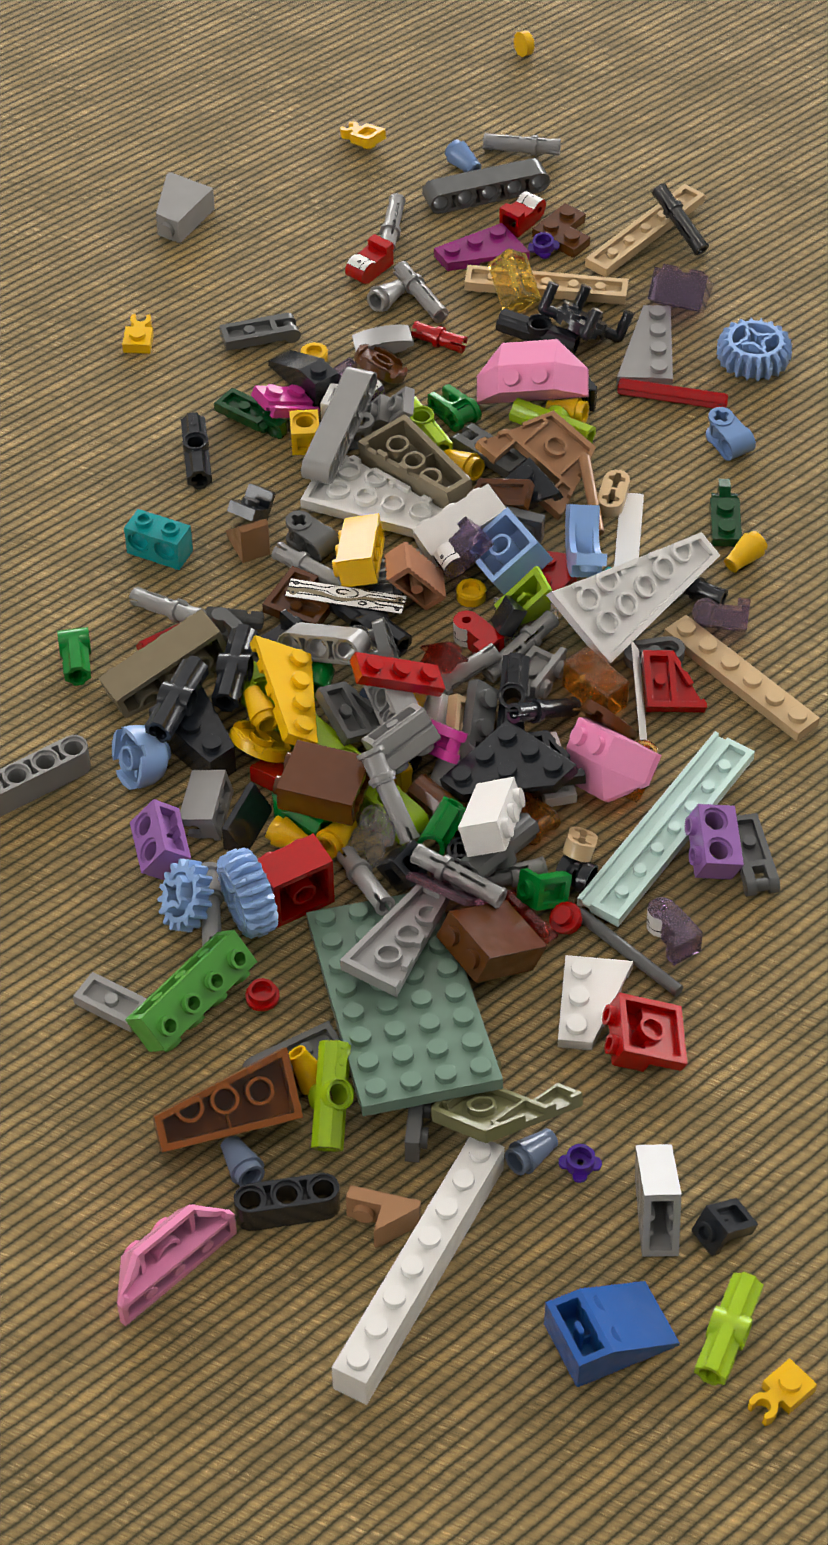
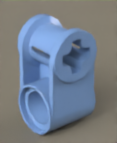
(729, 434)

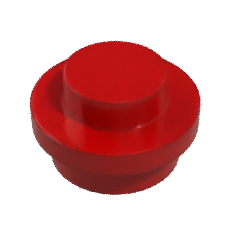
(565, 918)
(262, 995)

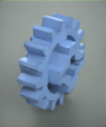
(185, 895)

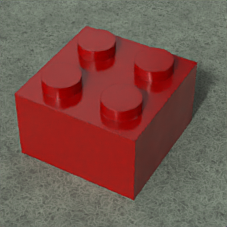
(299, 878)

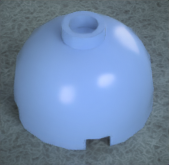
(140, 756)

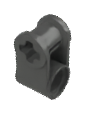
(310, 535)

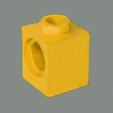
(302, 429)

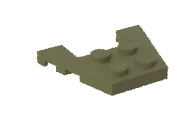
(503, 1112)

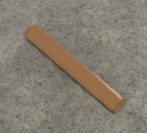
(589, 485)

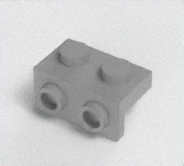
(544, 671)

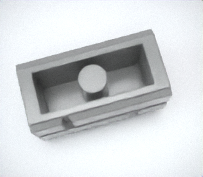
(404, 737)

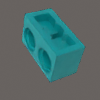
(158, 539)

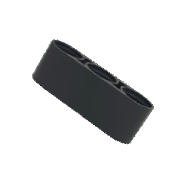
(274, 1214)

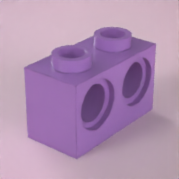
(159, 838)
(720, 841)

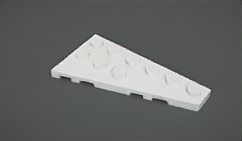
(366, 492)
(628, 597)

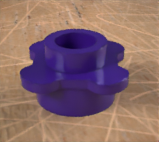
(543, 245)
(583, 1154)

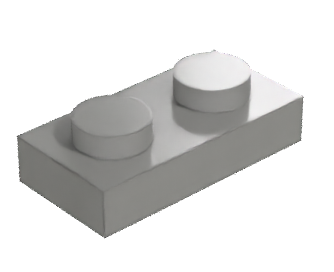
(107, 1000)

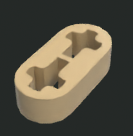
(617, 494)
(580, 844)

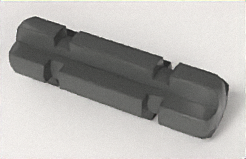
(255, 619)

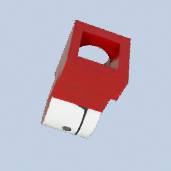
(524, 212)
(371, 260)
(475, 632)

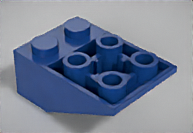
(607, 1329)

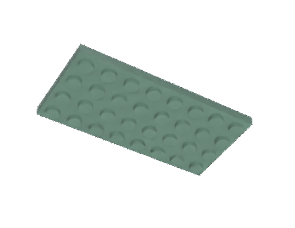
(407, 1046)

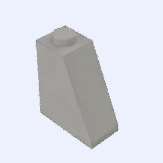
(182, 207)
(658, 1200)

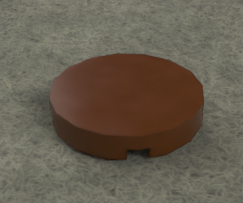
(384, 363)
(608, 719)

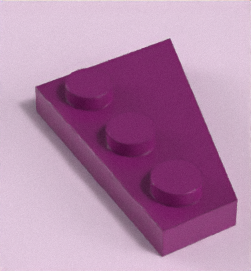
(478, 248)

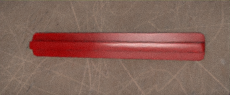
(672, 393)

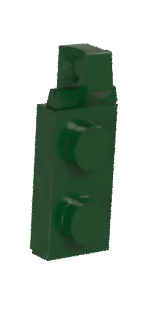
(248, 412)
(725, 516)

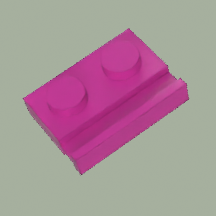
(282, 399)

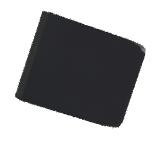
(508, 617)

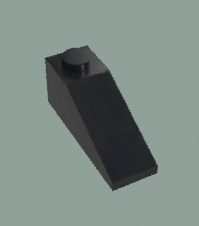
(307, 372)

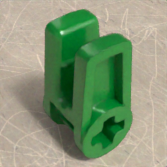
(454, 407)

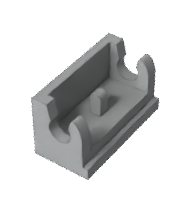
(206, 803)

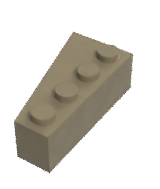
(137, 680)

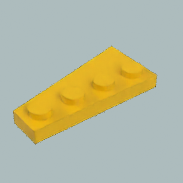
(290, 687)

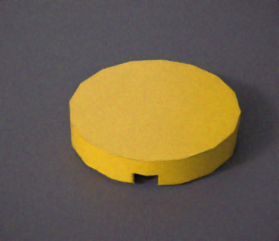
(263, 746)

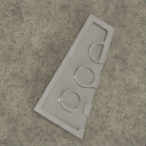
(650, 348)
(396, 941)

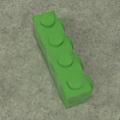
(192, 991)

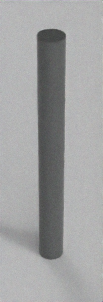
(631, 953)

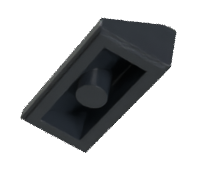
(246, 819)

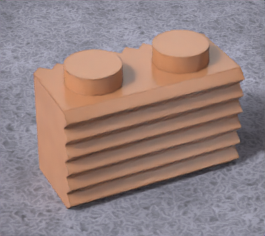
(415, 576)

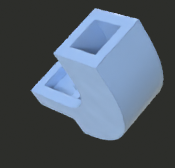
(582, 540)

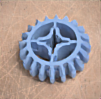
(754, 349)
(247, 892)

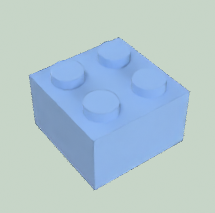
(513, 551)

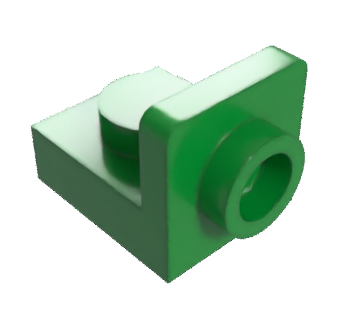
(544, 889)

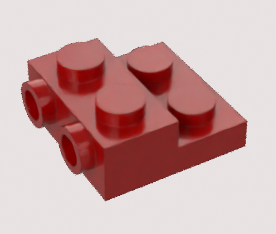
(644, 1033)

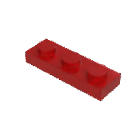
(397, 674)

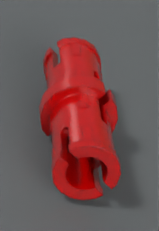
(439, 337)

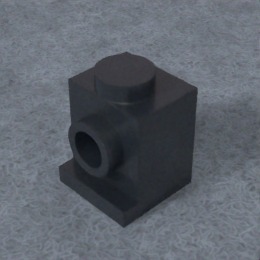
(398, 864)

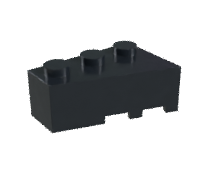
(202, 739)

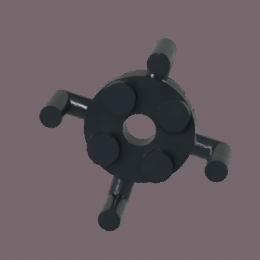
(585, 324)

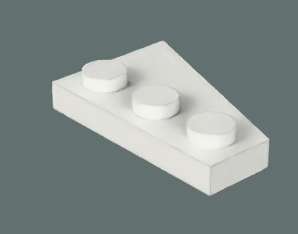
(586, 991)

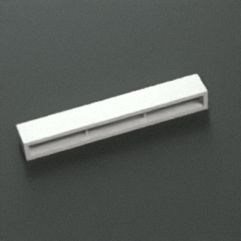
(417, 1270)

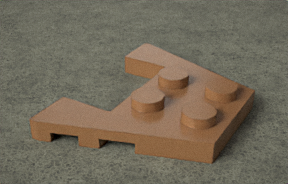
(551, 446)

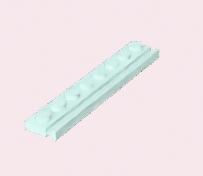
(662, 831)

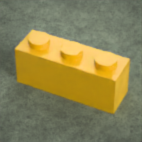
(359, 551)

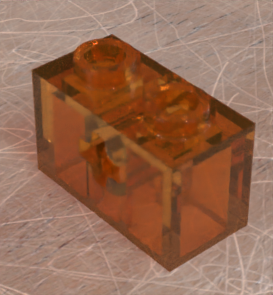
(594, 679)

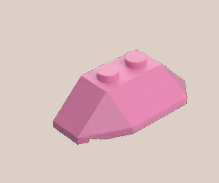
(532, 373)
(610, 760)
(169, 1254)

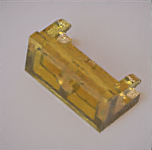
(514, 280)

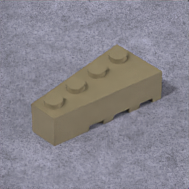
(415, 460)

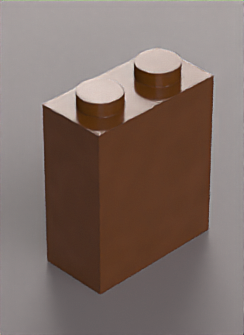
(322, 783)
(491, 941)

